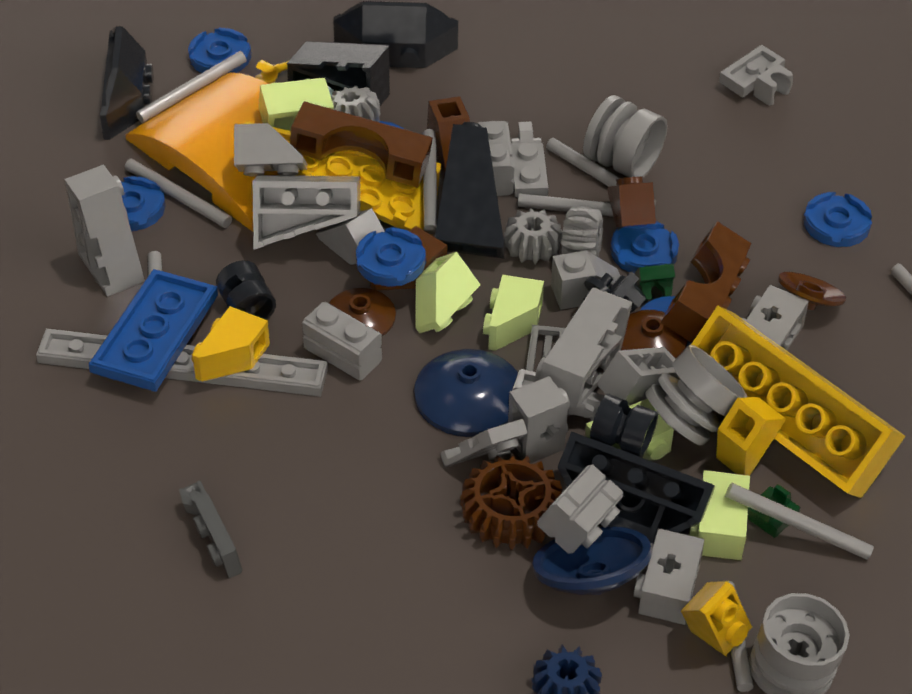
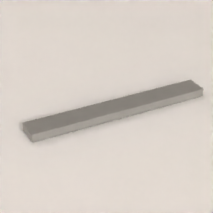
(269, 373)

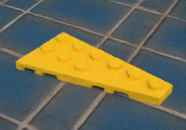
(391, 201)

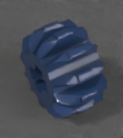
(566, 673)

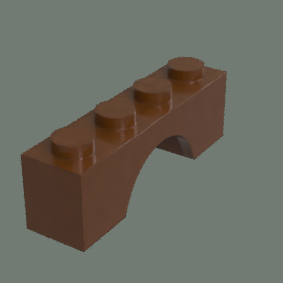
(324, 131)
(720, 262)

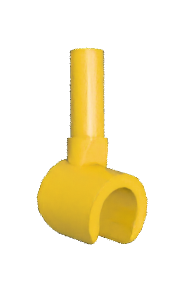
(270, 72)

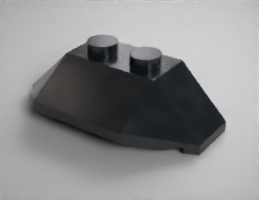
(413, 31)
(124, 83)
(651, 492)

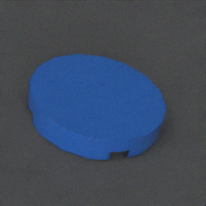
(212, 48)
(142, 202)
(837, 219)
(643, 246)
(390, 257)

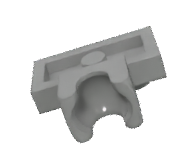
(758, 71)

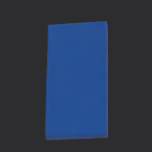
(153, 330)

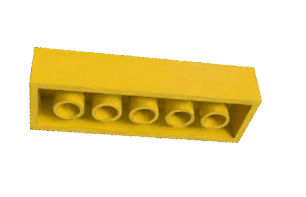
(821, 420)

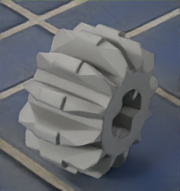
(357, 102)
(582, 230)
(533, 235)

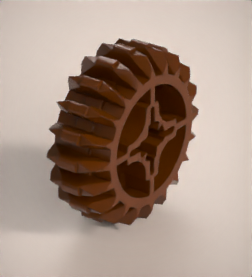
(508, 499)

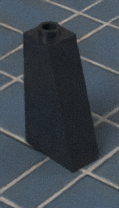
(469, 201)

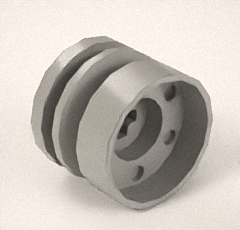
(625, 137)
(690, 402)
(798, 645)

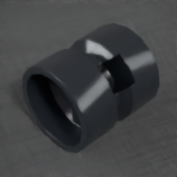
(245, 289)
(624, 425)

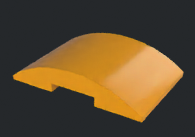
(200, 140)

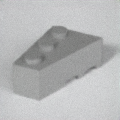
(299, 204)
(103, 229)
(587, 345)

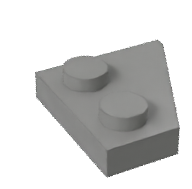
(491, 442)

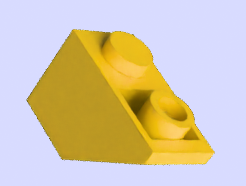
(231, 346)
(747, 434)
(717, 616)

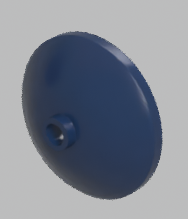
(465, 391)
(607, 564)

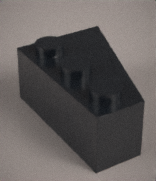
(343, 66)

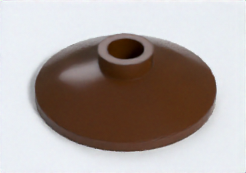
(811, 289)
(368, 307)
(647, 331)

